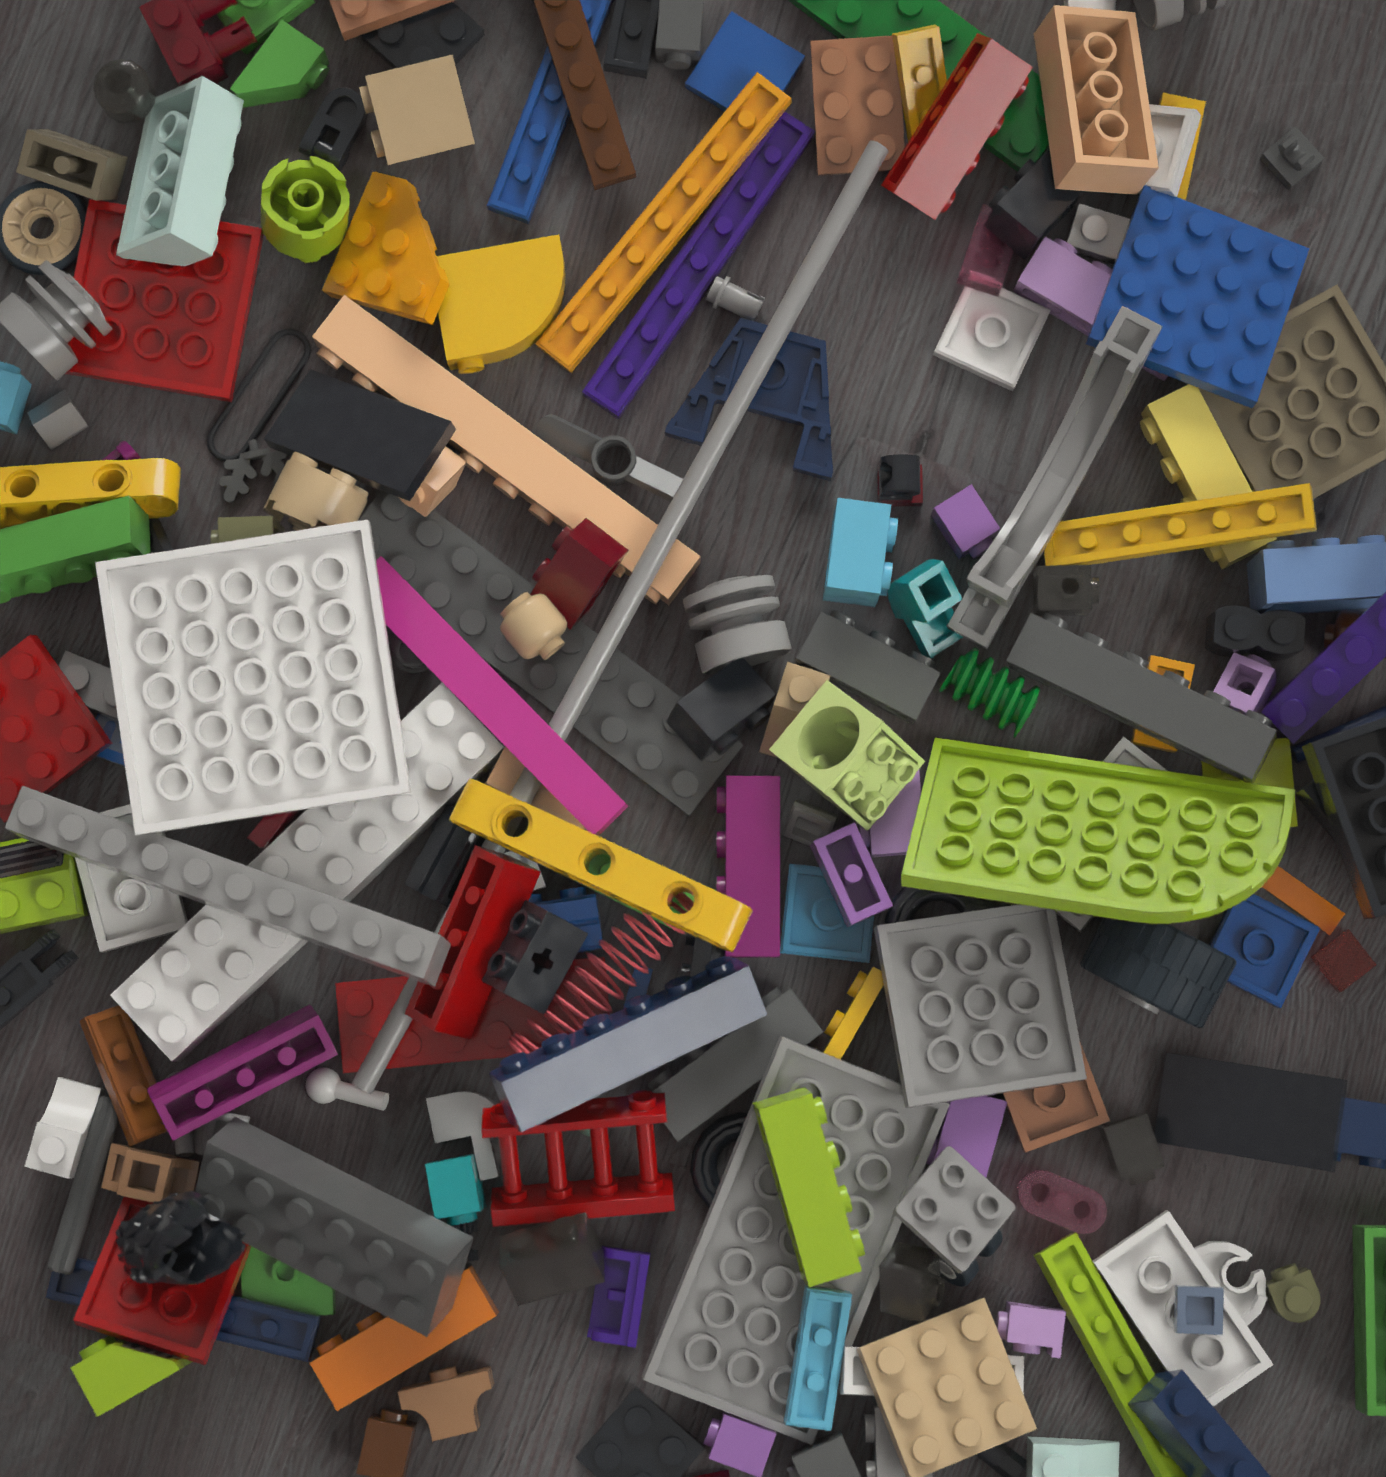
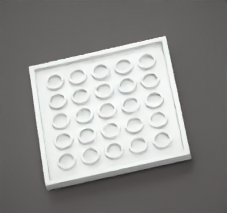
(252, 677)

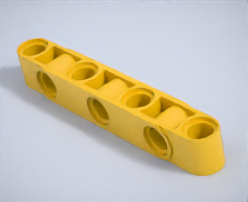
(56, 488)
(628, 880)

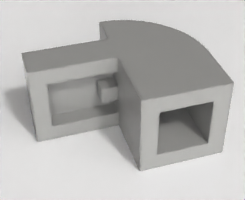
(460, 1116)

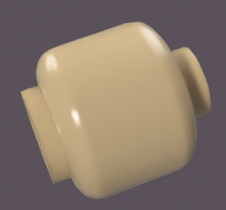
(533, 626)

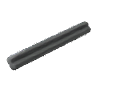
(84, 1188)

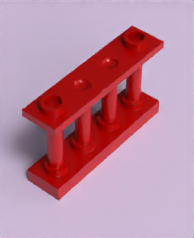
(599, 1196)

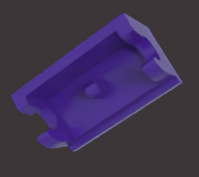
(620, 1298)

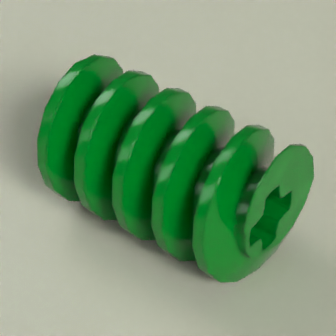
(991, 690)

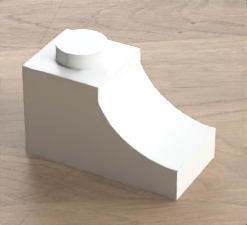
(63, 1128)

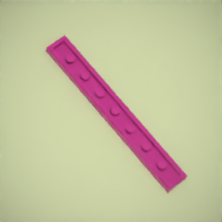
(496, 704)

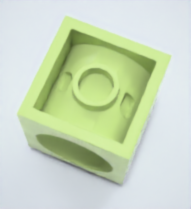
(847, 755)

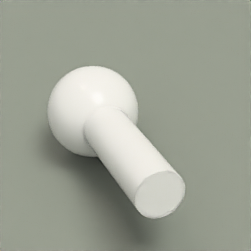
(325, 1086)

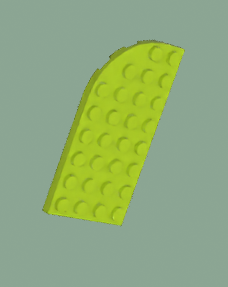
(1092, 834)

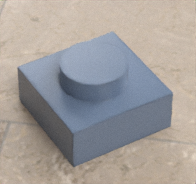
(1198, 1310)

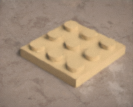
(946, 1389)

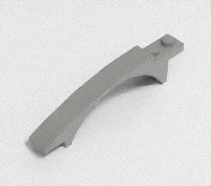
(1026, 533)

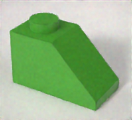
(282, 68)

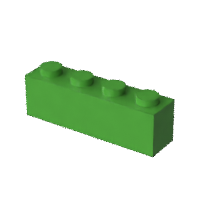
(68, 544)

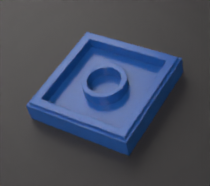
(736, 56)
(1266, 947)

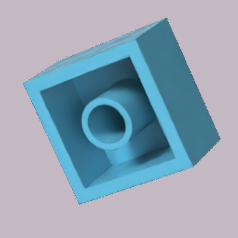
(857, 552)

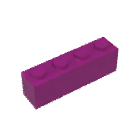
(752, 859)
(242, 1071)

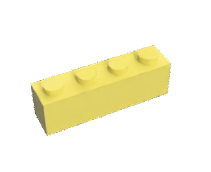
(1197, 459)

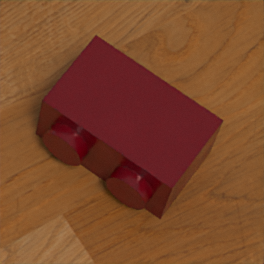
(578, 570)

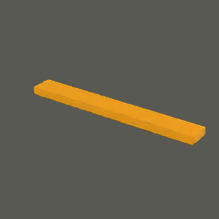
(664, 222)

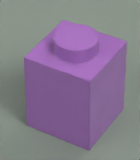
(966, 523)
(739, 1443)

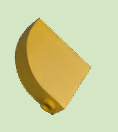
(499, 300)

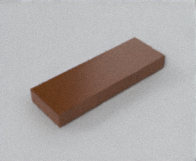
(124, 1072)

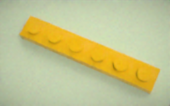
(1183, 526)

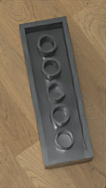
(333, 1226)

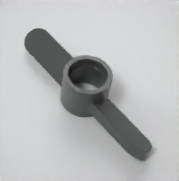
(589, 447)

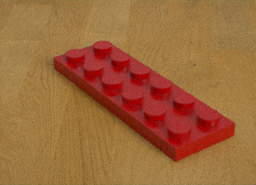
(367, 1003)

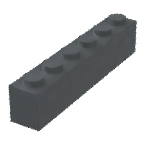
(1142, 698)

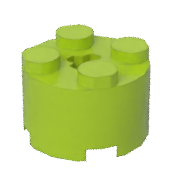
(305, 208)

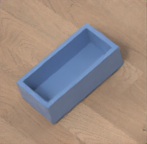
(1318, 576)

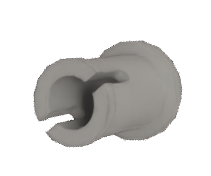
(734, 298)

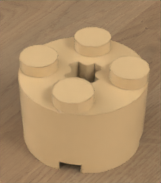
(313, 496)

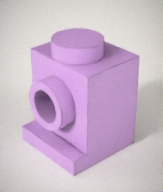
(1247, 673)
(1032, 1327)

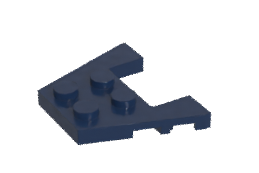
(791, 392)

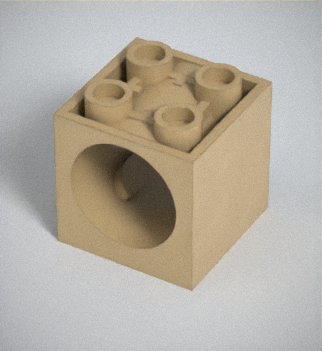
(417, 110)

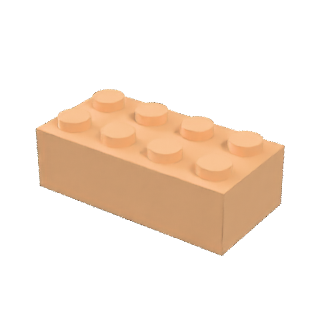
(1095, 100)

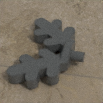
(242, 468)

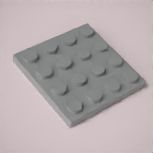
(979, 1004)

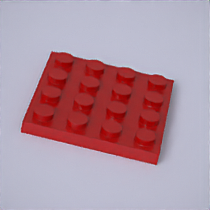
(168, 322)

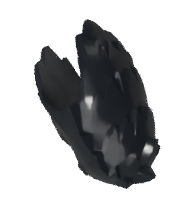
(177, 1242)

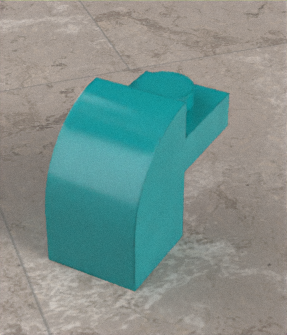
(925, 603)

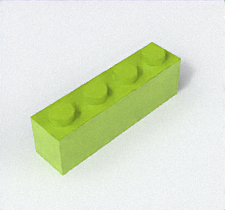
(808, 1186)

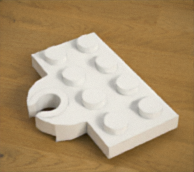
(1144, 1278)

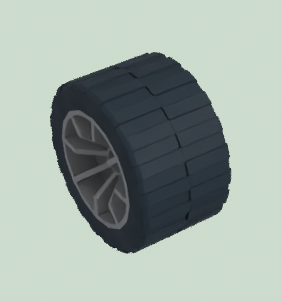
(1159, 968)

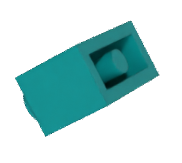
(455, 1189)

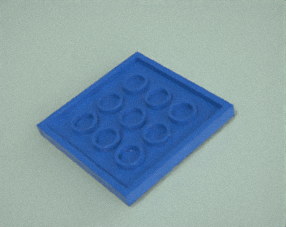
(1210, 287)

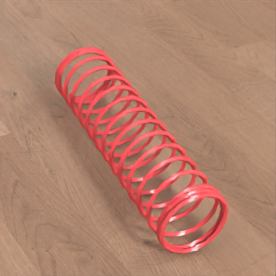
(522, 1045)

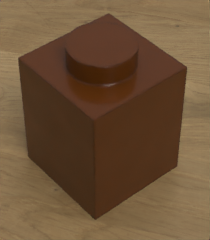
(387, 1444)

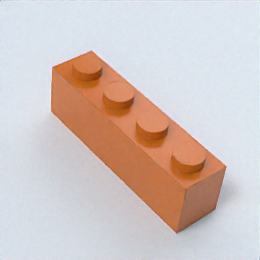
(389, 1348)

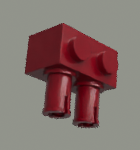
(186, 45)

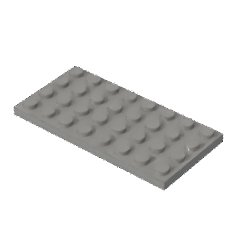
(742, 1289)

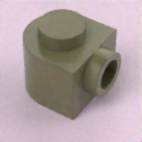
(1293, 1293)

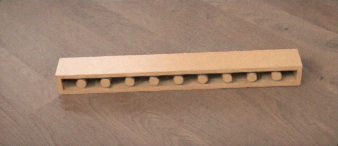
(495, 441)

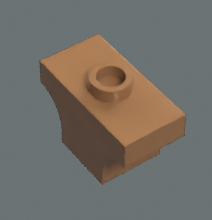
(148, 1173)
(448, 1400)

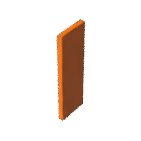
(1303, 900)

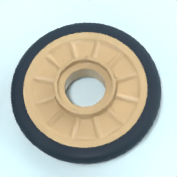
(34, 202)

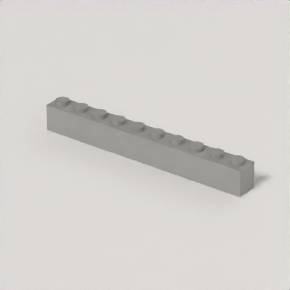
(229, 886)

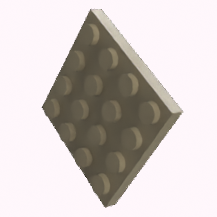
(1318, 405)

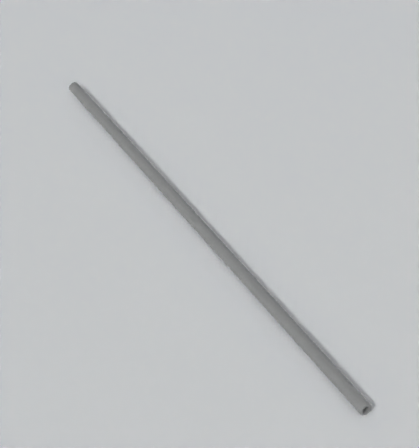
(663, 538)

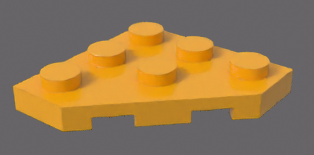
(389, 254)

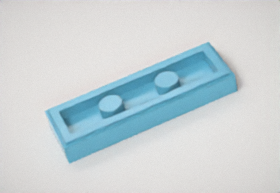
(817, 1358)

